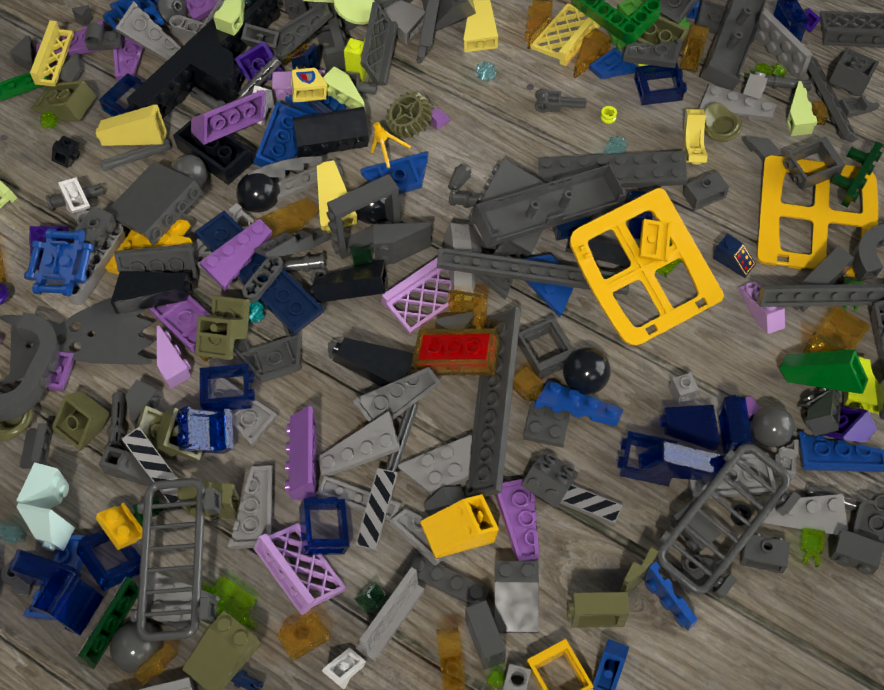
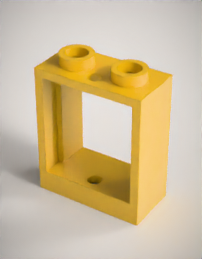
(553, 653)

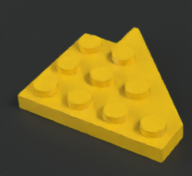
(134, 240)

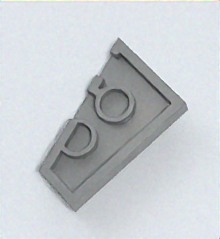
(409, 527)

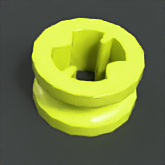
(605, 112)

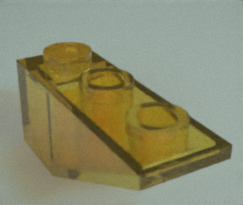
(540, 18)
(593, 47)
(694, 48)
(450, 659)

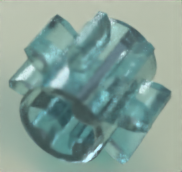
(486, 71)

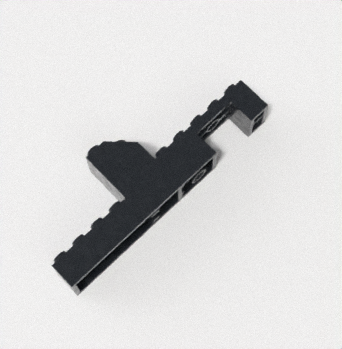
(202, 63)

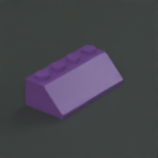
(229, 117)
(302, 454)

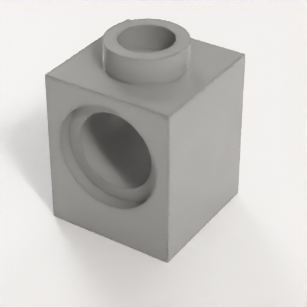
(756, 85)
(683, 389)
(517, 669)

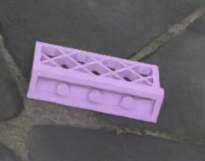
(411, 285)
(285, 573)

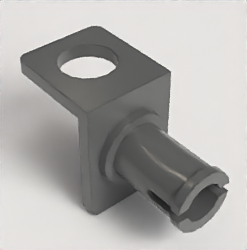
(361, 87)

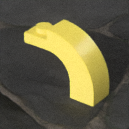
(694, 136)

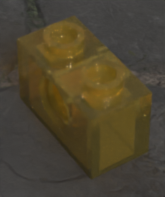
(297, 647)

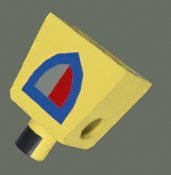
(307, 84)

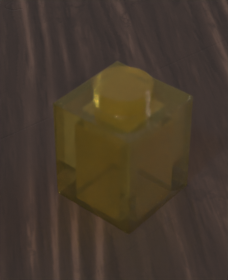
(527, 385)

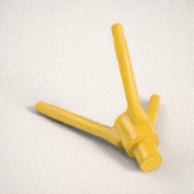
(380, 136)

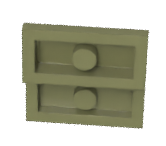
(637, 572)

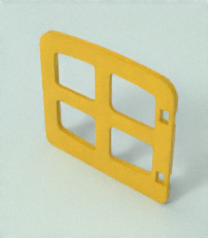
(820, 214)
(644, 270)

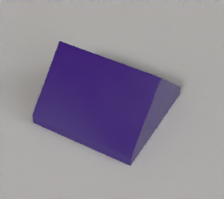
(255, 58)

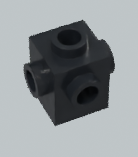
(65, 151)

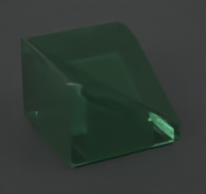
(360, 255)
(370, 597)

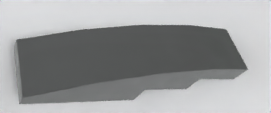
(278, 168)
(290, 244)

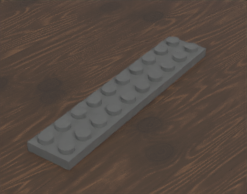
(493, 410)

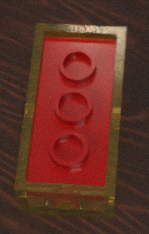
(457, 351)

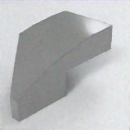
(787, 458)

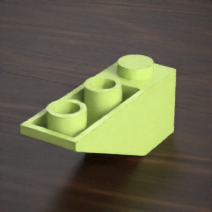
(230, 16)
(342, 88)
(800, 117)

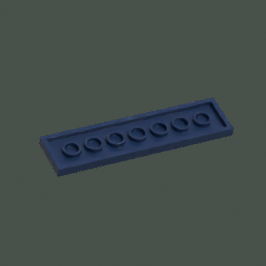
(283, 297)

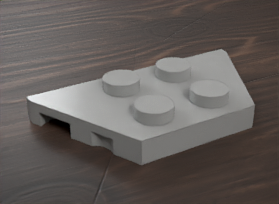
(441, 466)
(171, 601)

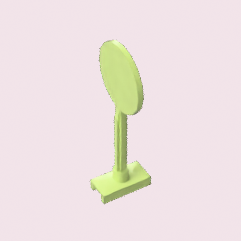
(354, 10)

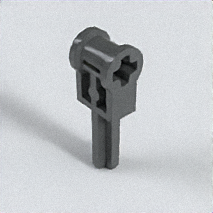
(553, 101)

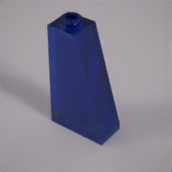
(679, 462)

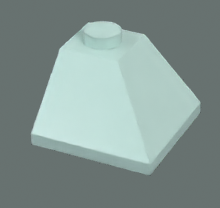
(46, 526)

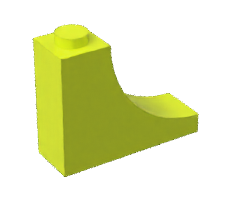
(353, 55)
(868, 399)

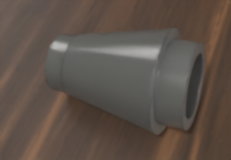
(459, 177)

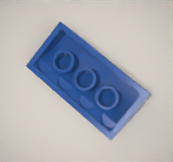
(278, 138)

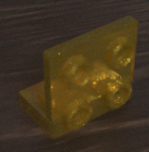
(465, 302)

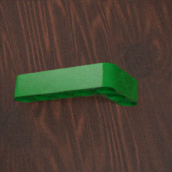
(618, 23)

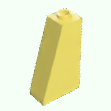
(481, 28)
(133, 128)
(331, 187)

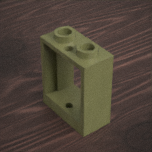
(229, 499)
(598, 609)

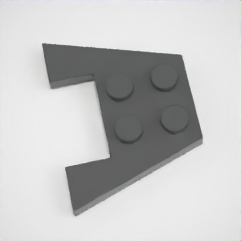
(273, 358)

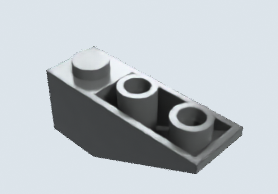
(123, 465)

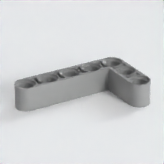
(186, 28)
(97, 262)

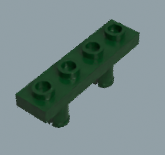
(853, 185)

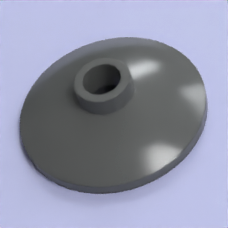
(167, 8)

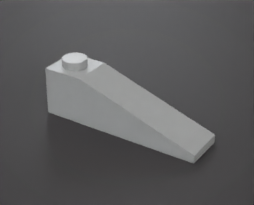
(462, 238)

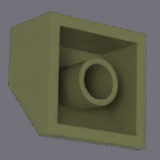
(79, 419)

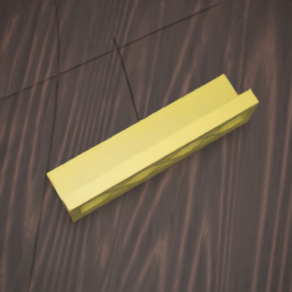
(46, 55)

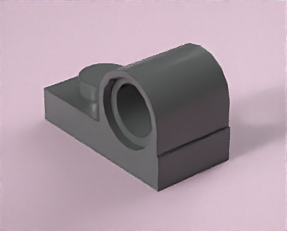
(98, 39)

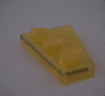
(290, 218)

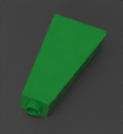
(826, 369)

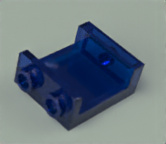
(205, 430)
(68, 601)

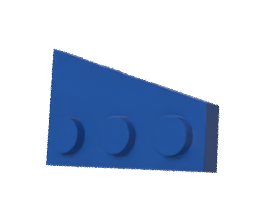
(663, 589)

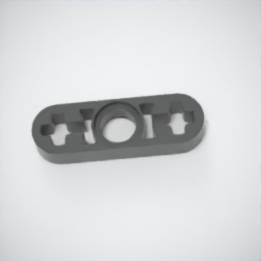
(262, 286)

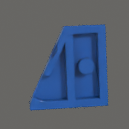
(612, 65)

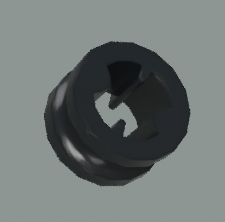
(743, 508)

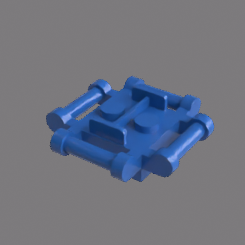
(120, 7)
(60, 262)

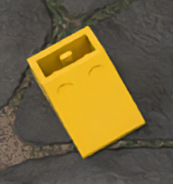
(460, 527)

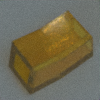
(820, 111)

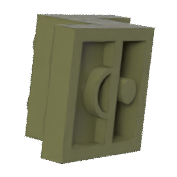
(225, 324)
(162, 432)

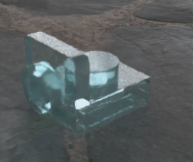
(616, 146)

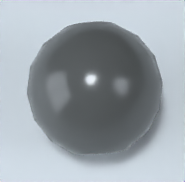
(192, 167)
(772, 426)

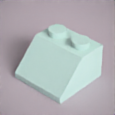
(43, 487)

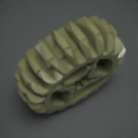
(419, 110)

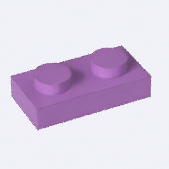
(60, 376)

